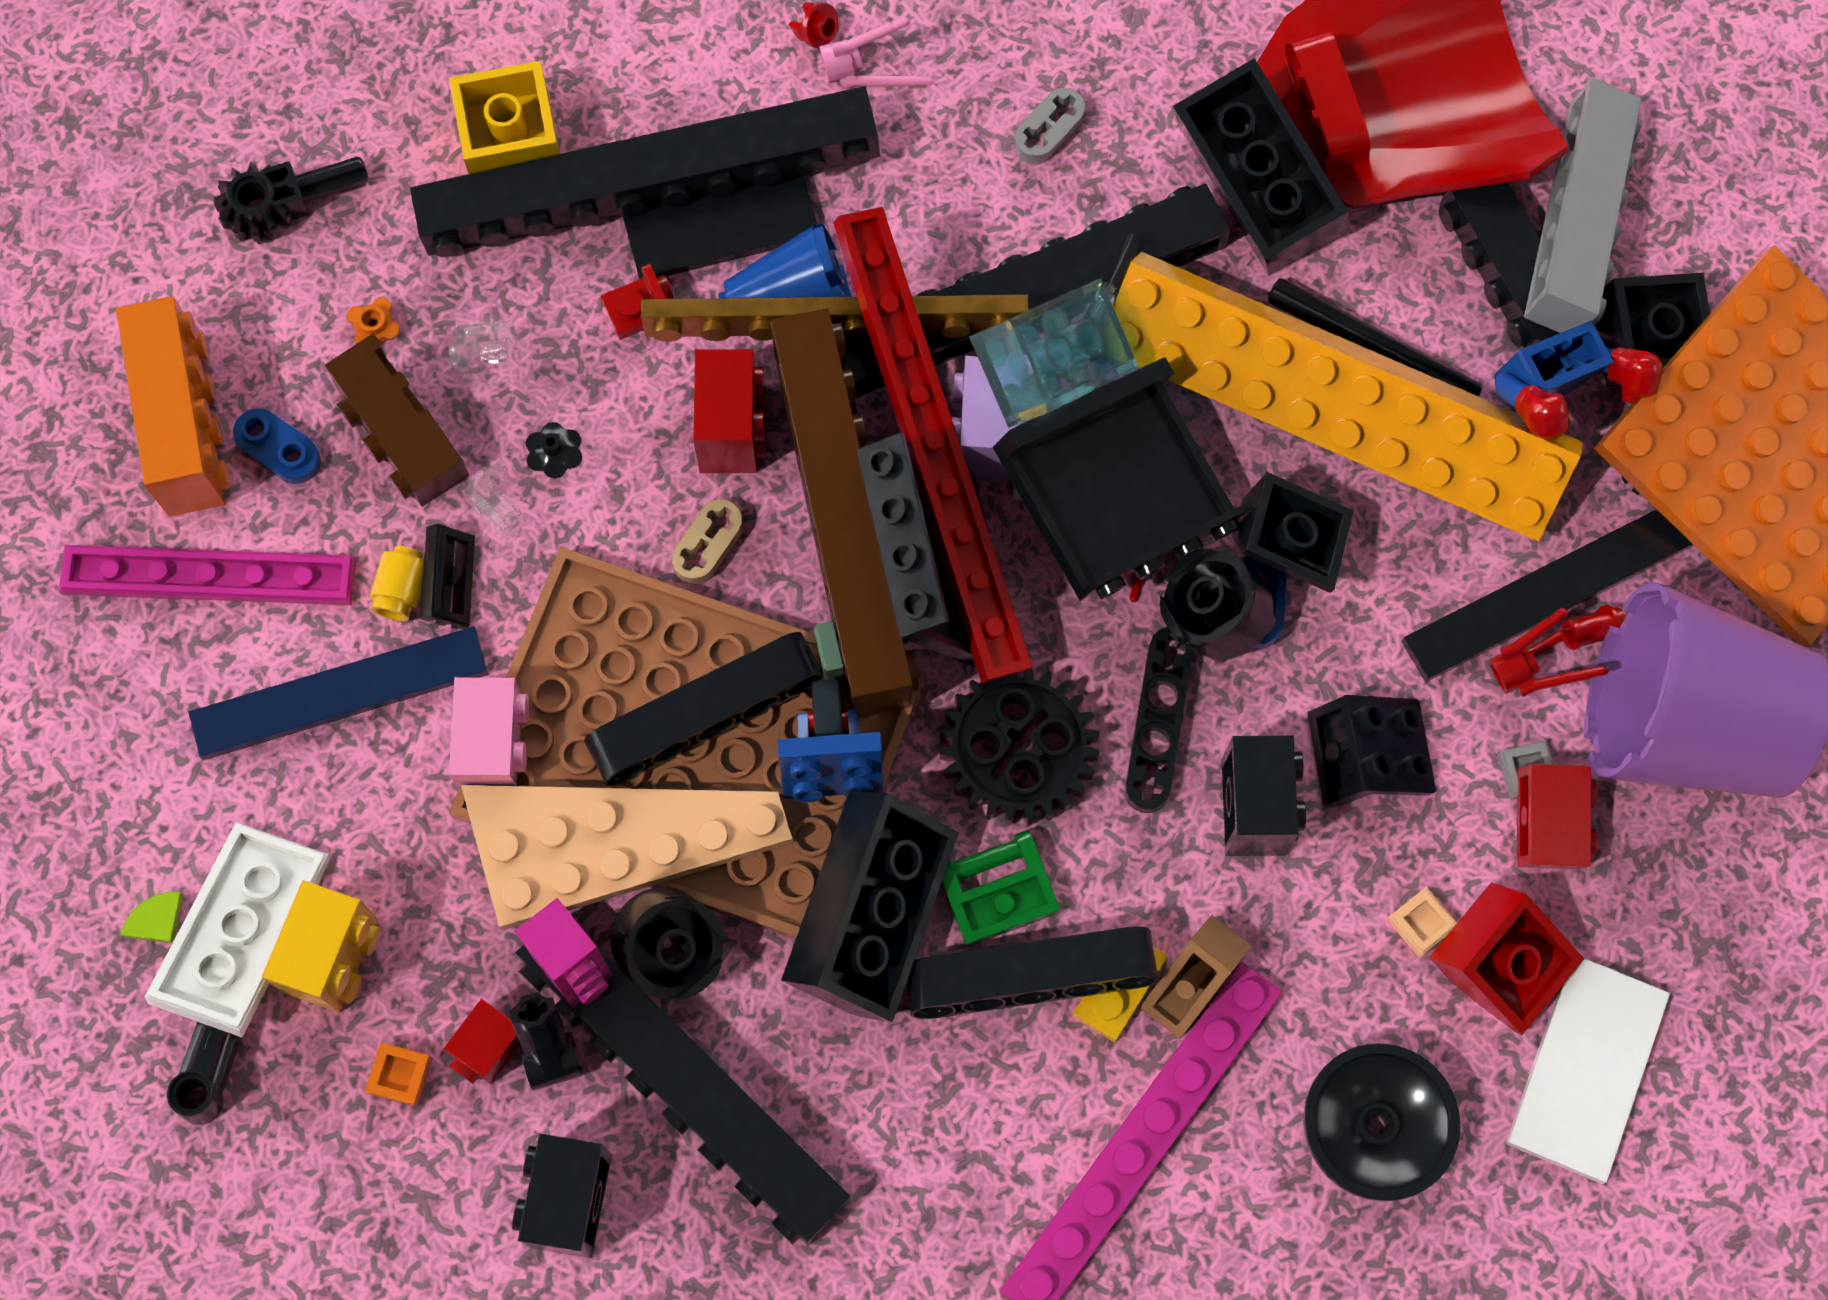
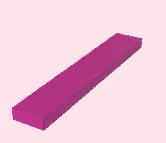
(207, 575)

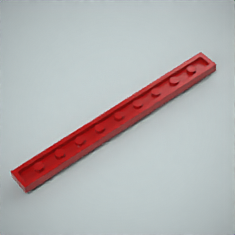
(932, 445)

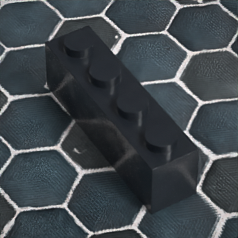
(1502, 248)

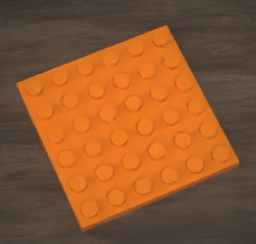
(1742, 443)

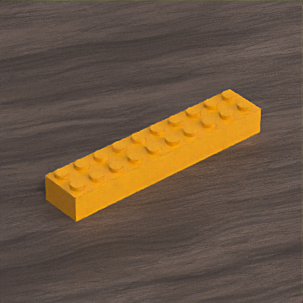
(1344, 397)

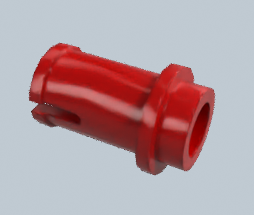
(1591, 627)

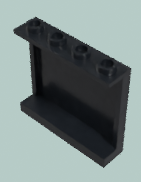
(1117, 482)
(910, 553)

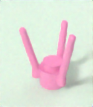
(843, 59)

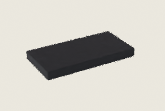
(719, 227)

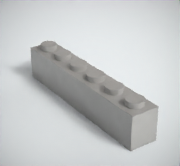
(1584, 208)

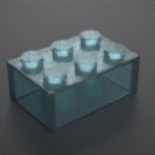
(1054, 353)

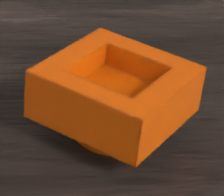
(398, 1074)

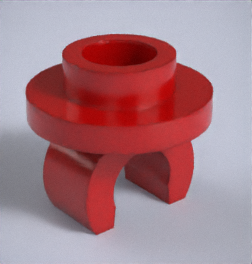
(818, 24)

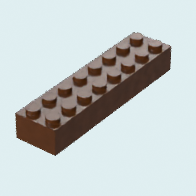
(826, 441)

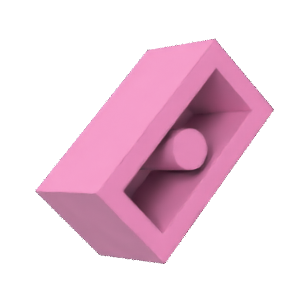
(487, 731)

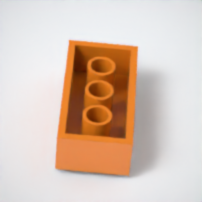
(172, 406)

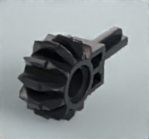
(282, 195)

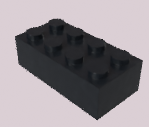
(1262, 166)
(870, 905)

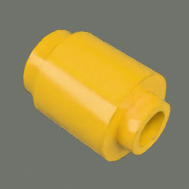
(398, 584)

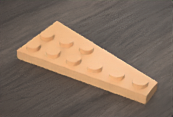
(609, 840)

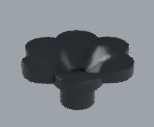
(557, 458)

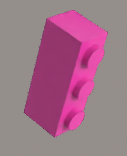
(565, 954)

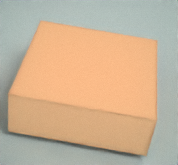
(1422, 922)

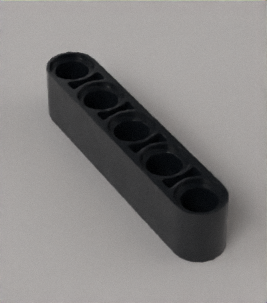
(703, 708)
(1032, 972)

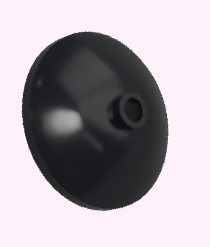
(1409, 1099)

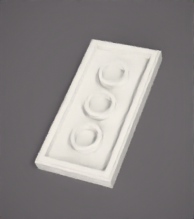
(232, 930)
(1588, 1070)

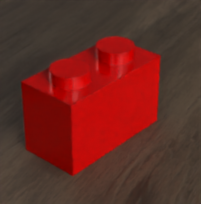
(1555, 816)

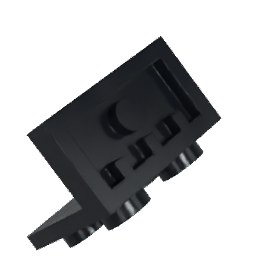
(1370, 748)

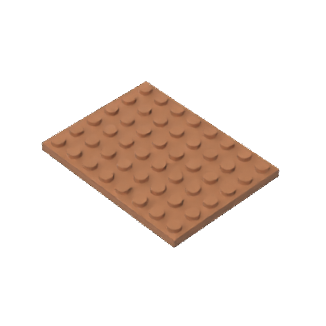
(621, 639)

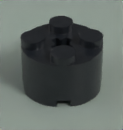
(1217, 604)
(695, 938)

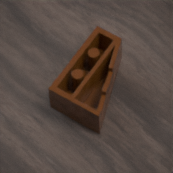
(395, 422)

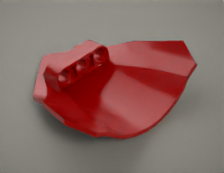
(1409, 96)

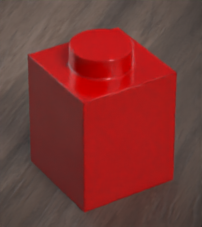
(482, 1044)

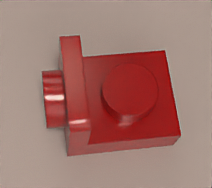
(624, 303)

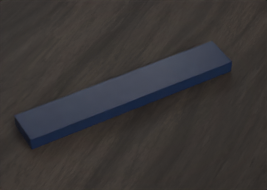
(337, 693)

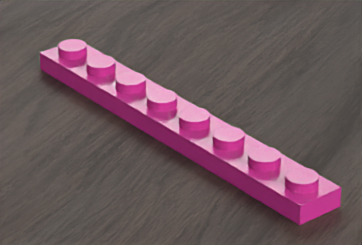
(1143, 1138)

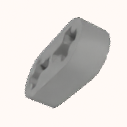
(1042, 119)

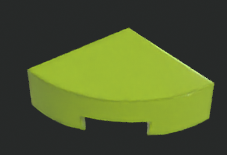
(155, 918)

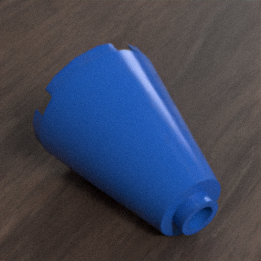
(794, 270)

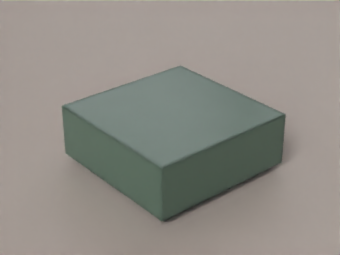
(829, 651)

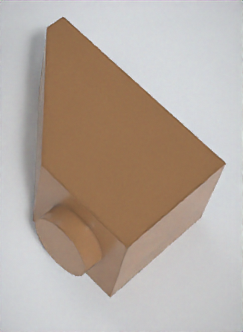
(1195, 976)

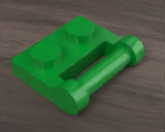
(1003, 902)

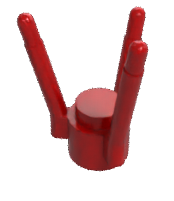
(1518, 665)

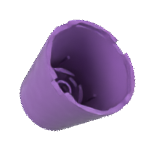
(1704, 700)

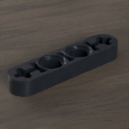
(1152, 718)

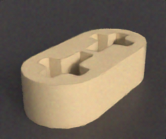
(716, 548)

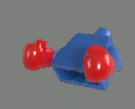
(1545, 372)

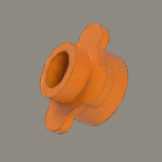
(380, 310)

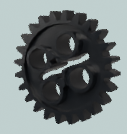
(1055, 770)

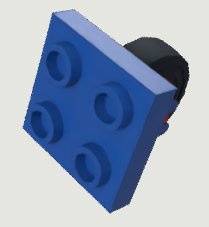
(830, 751)

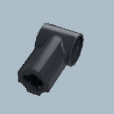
(544, 1043)
(204, 1065)

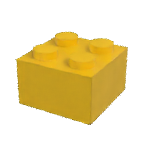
(504, 116)
(322, 947)

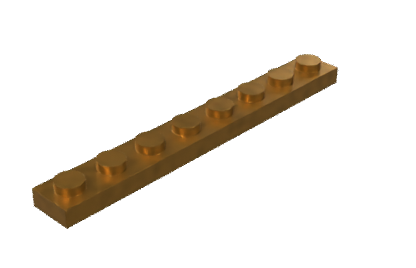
(721, 318)

